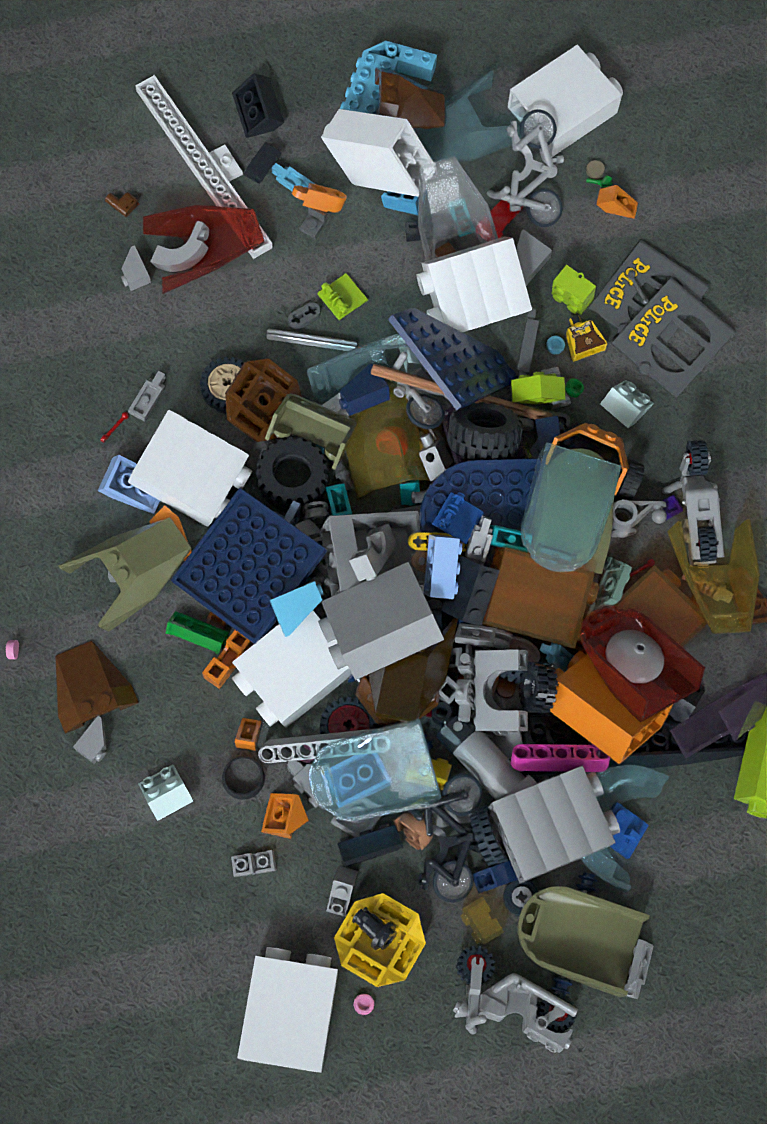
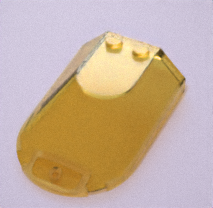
(384, 447)

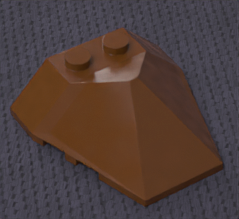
(409, 100)

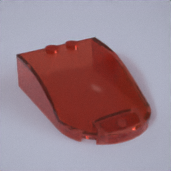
(679, 675)

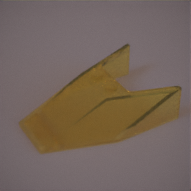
(723, 591)

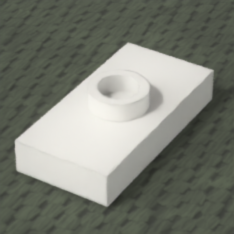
(226, 162)

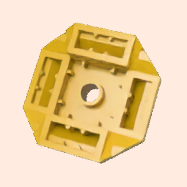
(385, 965)

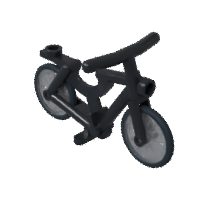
(452, 878)

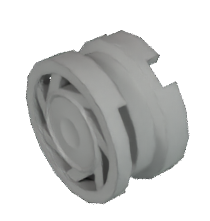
(316, 512)

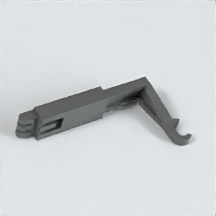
(526, 353)

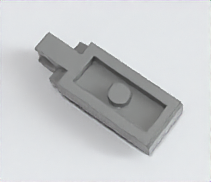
(148, 397)
(480, 540)
(639, 968)

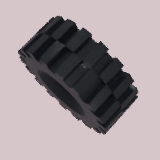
(538, 687)

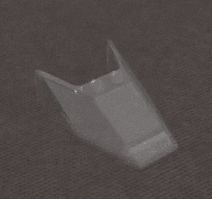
(450, 206)

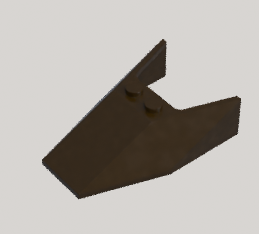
(411, 683)

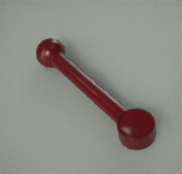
(650, 562)

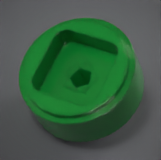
(574, 387)

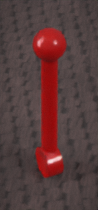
(125, 415)

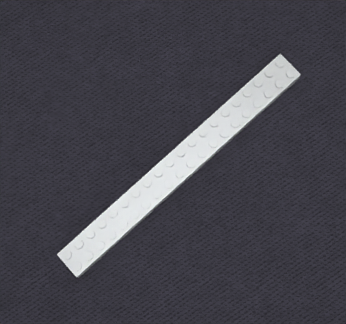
(193, 151)

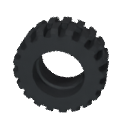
(485, 432)
(287, 451)

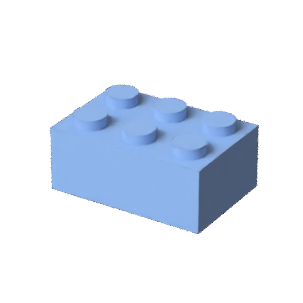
(442, 566)

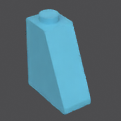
(296, 606)

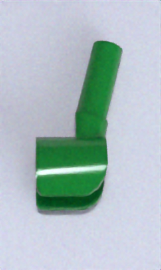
(606, 182)

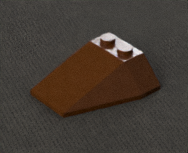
(89, 686)

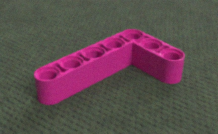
(558, 757)

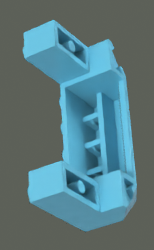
(364, 93)

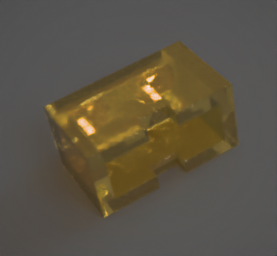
(478, 918)

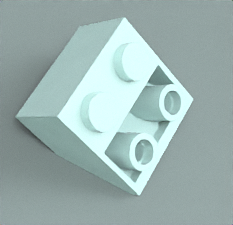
(626, 403)
(165, 792)

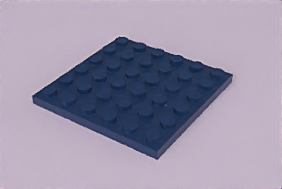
(246, 563)

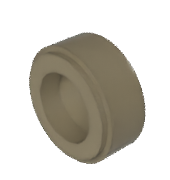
(595, 169)

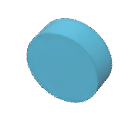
(555, 344)

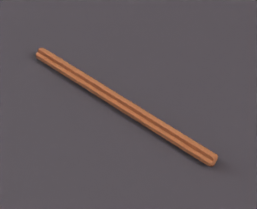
(428, 384)

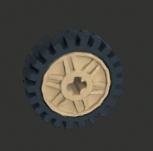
(214, 380)

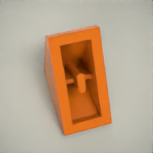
(248, 734)

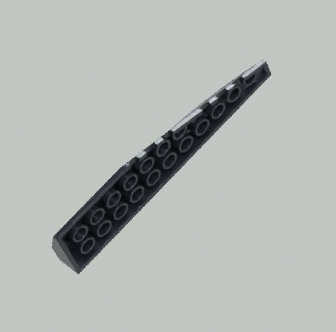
(656, 752)

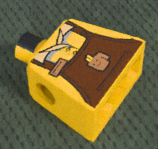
(584, 339)

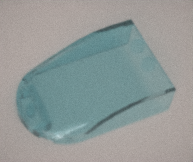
(567, 507)
(375, 773)

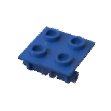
(458, 517)

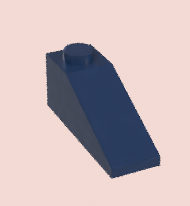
(548, 429)

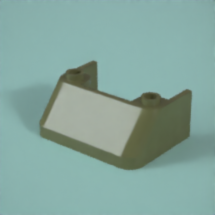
(313, 423)

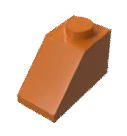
(617, 202)

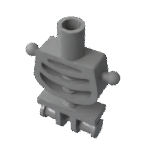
(465, 688)

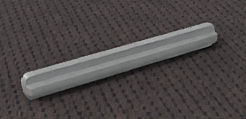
(312, 340)

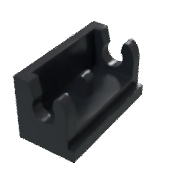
(262, 163)

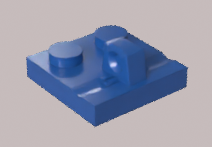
(630, 833)

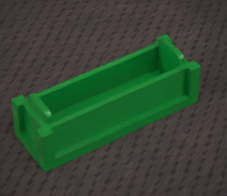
(196, 632)

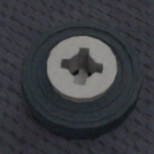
(513, 897)

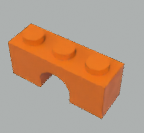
(222, 667)

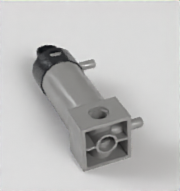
(480, 755)

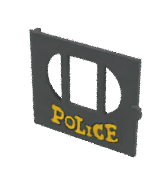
(618, 293)
(644, 329)

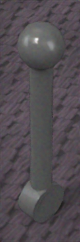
(631, 276)

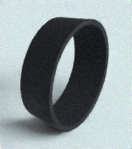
(248, 795)

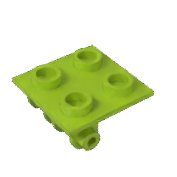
(342, 296)

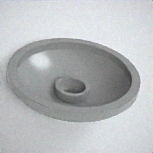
(635, 664)

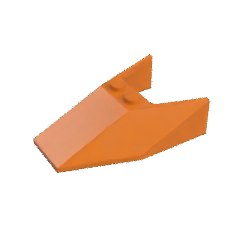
(607, 438)

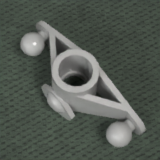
(630, 508)

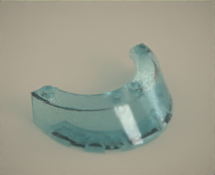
(619, 786)

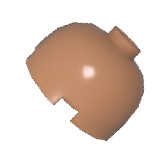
(413, 829)

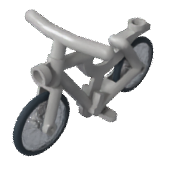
(543, 205)
(421, 408)

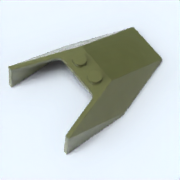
(139, 564)

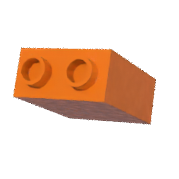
(596, 714)

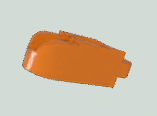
(320, 197)

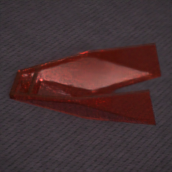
(230, 236)

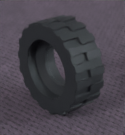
(631, 481)

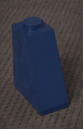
(363, 392)
(494, 877)

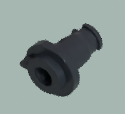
(380, 932)

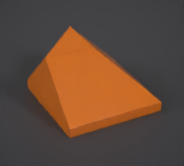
(284, 815)

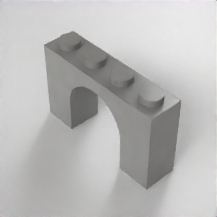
(489, 666)

